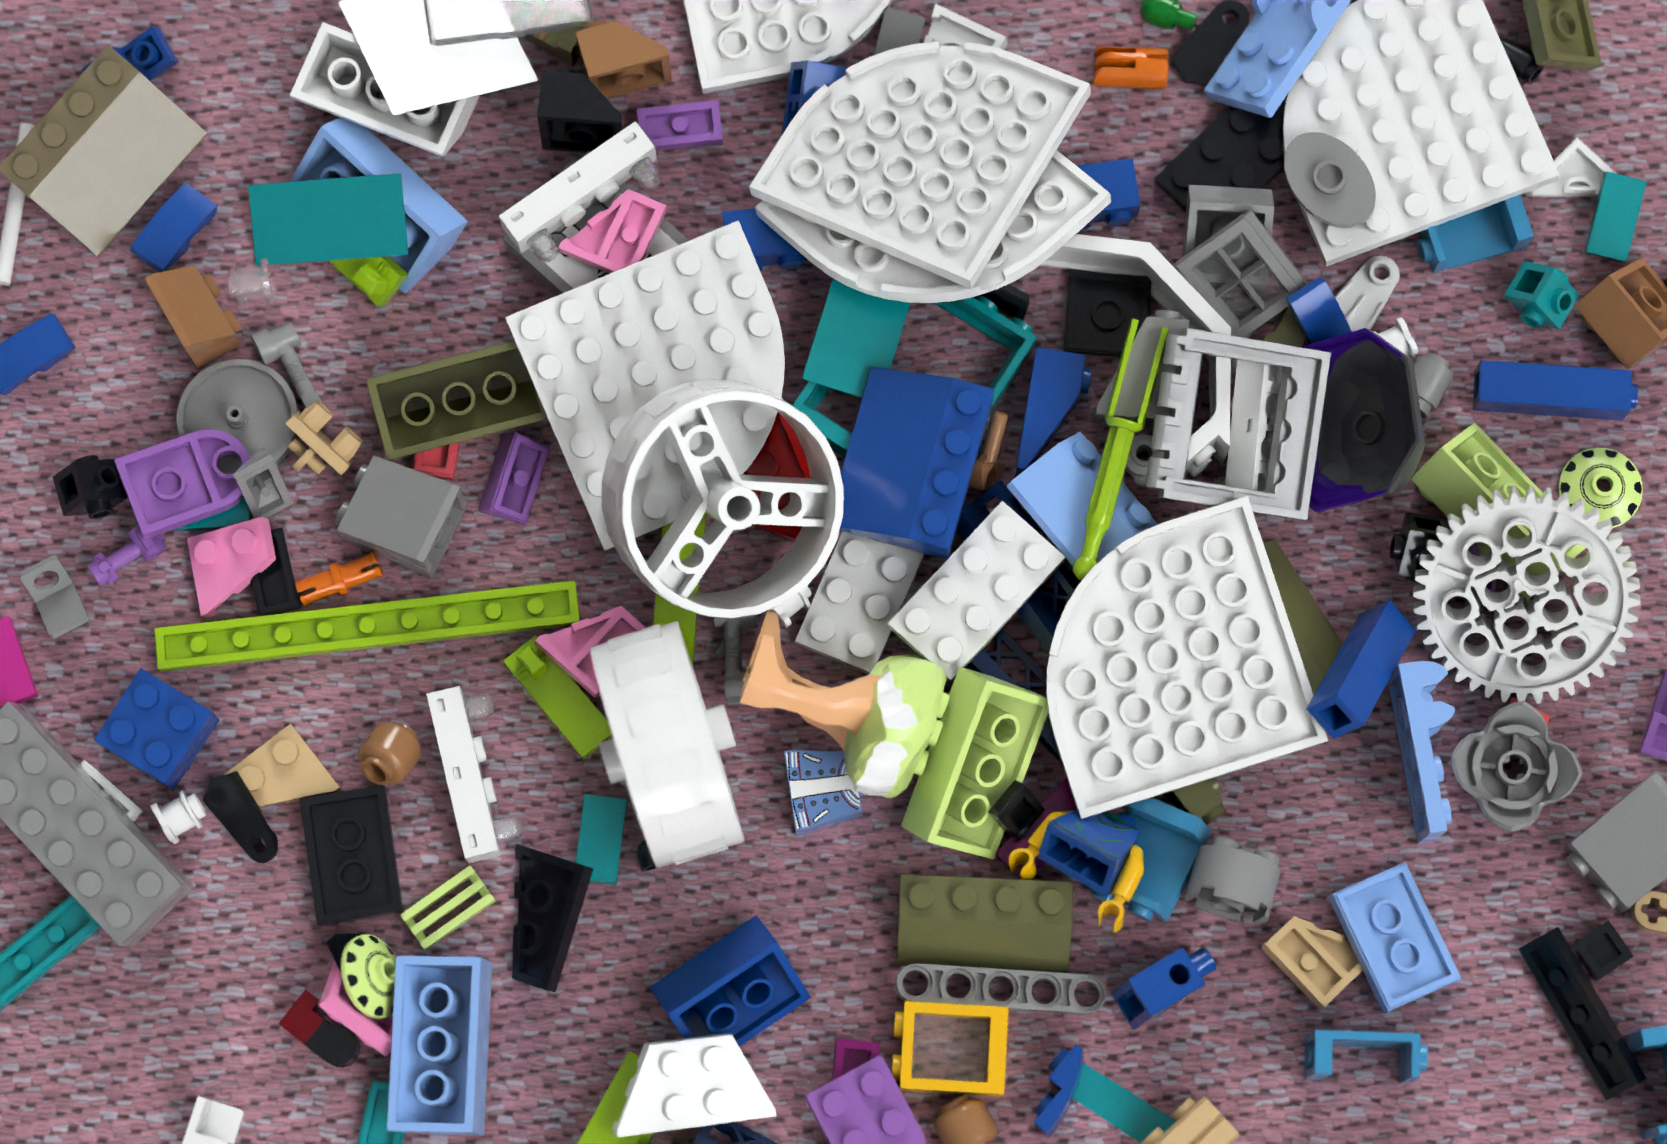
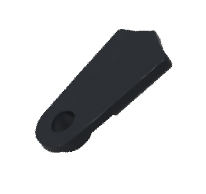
(1210, 43)
(241, 816)

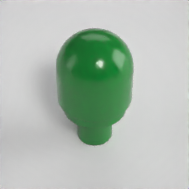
(1166, 14)

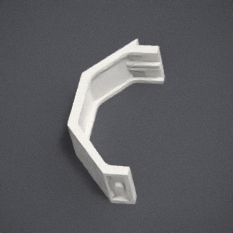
(1172, 294)

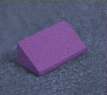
(514, 478)

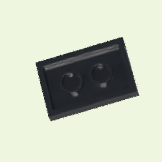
(351, 855)

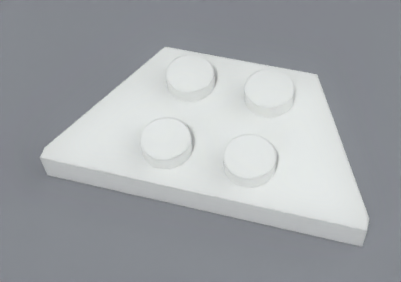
(691, 1086)

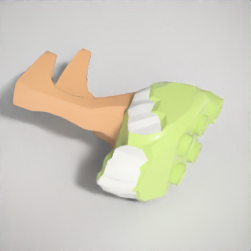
(876, 719)

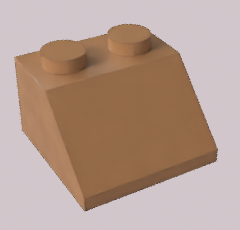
(621, 58)
(1628, 312)
(194, 313)

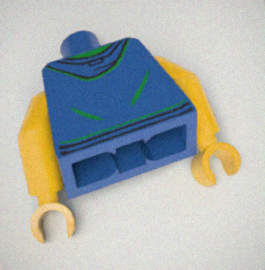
(1093, 850)

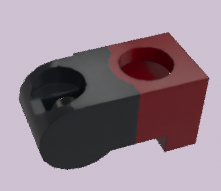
(329, 1042)

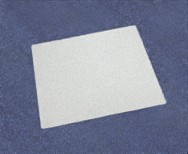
(425, 75)

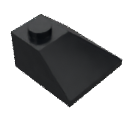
(574, 113)

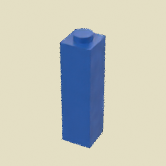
(1554, 390)
(1361, 669)

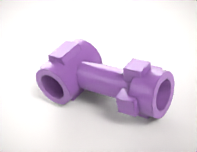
(105, 568)

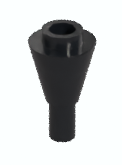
(1522, 61)

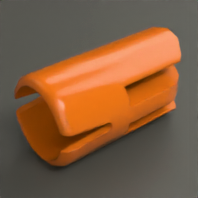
(1130, 67)

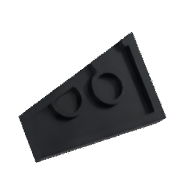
(548, 911)

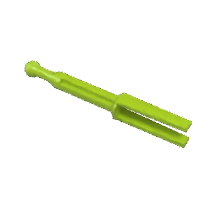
(1115, 455)

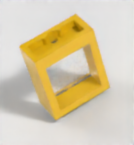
(948, 1048)

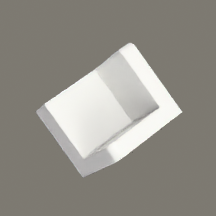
(213, 1123)

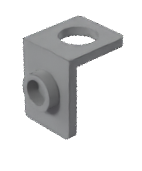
(899, 30)
(58, 601)

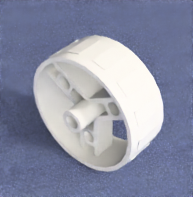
(724, 495)
(666, 744)

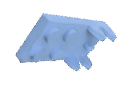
(1273, 53)
(1416, 721)

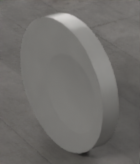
(244, 402)

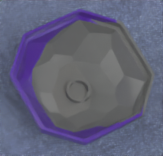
(1368, 422)

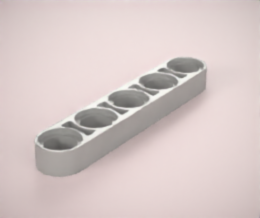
(1021, 982)

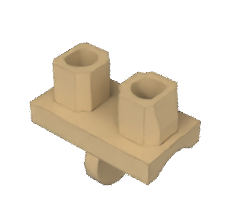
(335, 452)

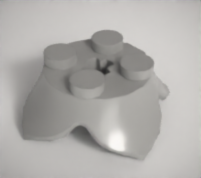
(1547, 767)

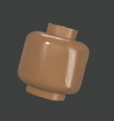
(389, 753)
(965, 1122)

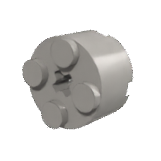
(1234, 880)

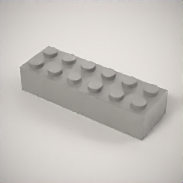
(82, 832)

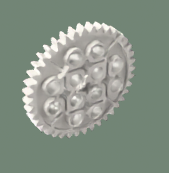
(1553, 529)

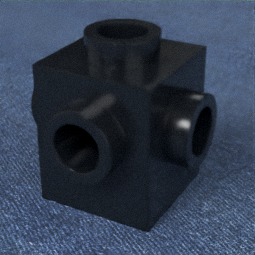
(89, 487)
(1413, 542)

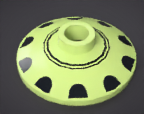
(1580, 481)
(369, 975)

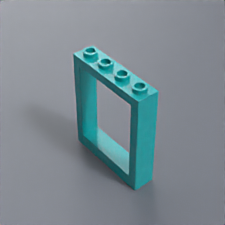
(977, 313)

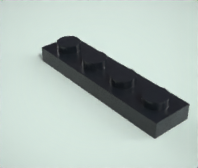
(1582, 1013)

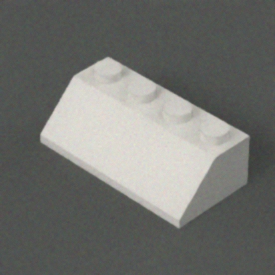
(342, 84)

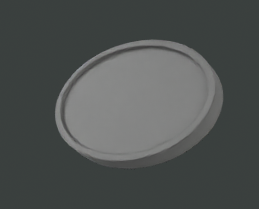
(1329, 180)

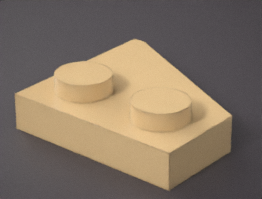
(284, 771)
(1314, 959)

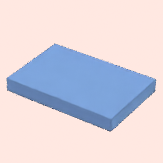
(1394, 937)

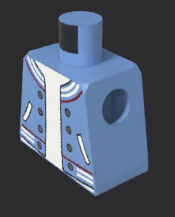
(820, 790)

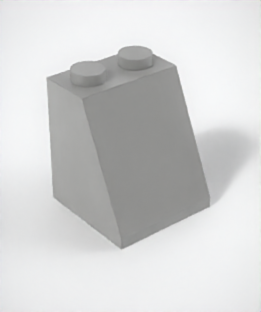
(1139, 368)
(402, 515)
(1625, 846)

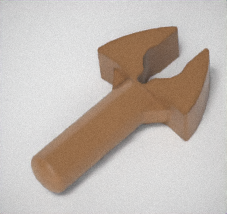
(987, 468)

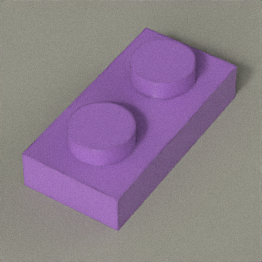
(682, 125)

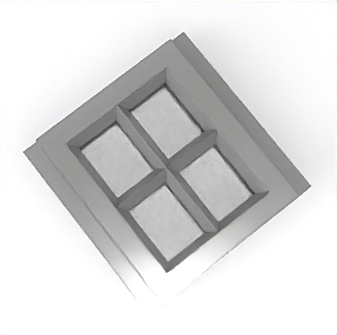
(1242, 274)

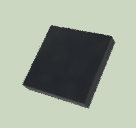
(1102, 309)

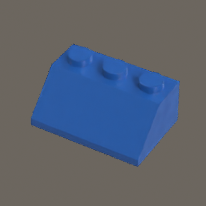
(732, 986)

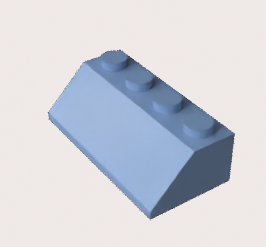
(352, 150)
(1059, 492)
(440, 1045)

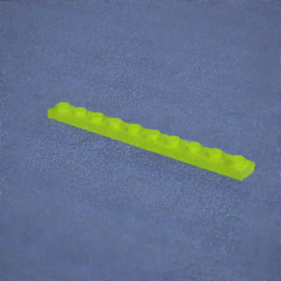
(366, 626)

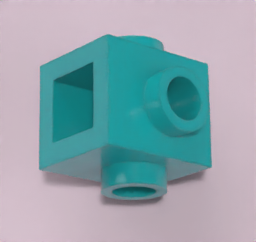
(1541, 295)

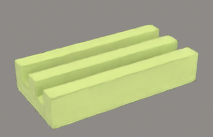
(418, 928)

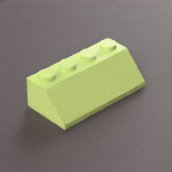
(1476, 467)
(979, 753)

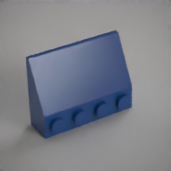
(913, 458)

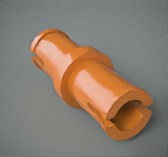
(339, 578)

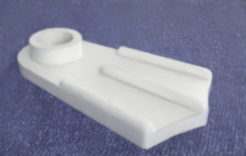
(1365, 294)

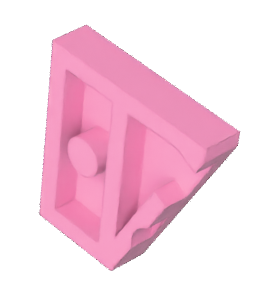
(618, 234)
(228, 559)
(572, 645)
(339, 1007)

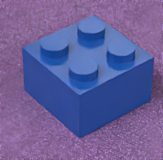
(157, 729)

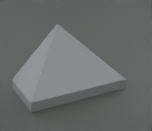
(262, 485)

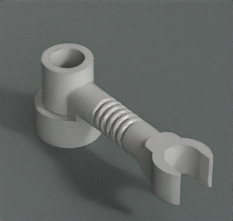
(280, 345)
(733, 653)

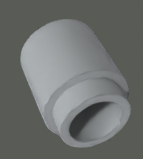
(1432, 381)

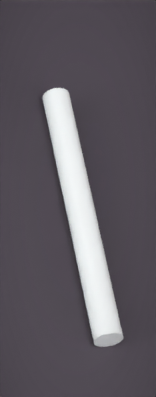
(12, 221)

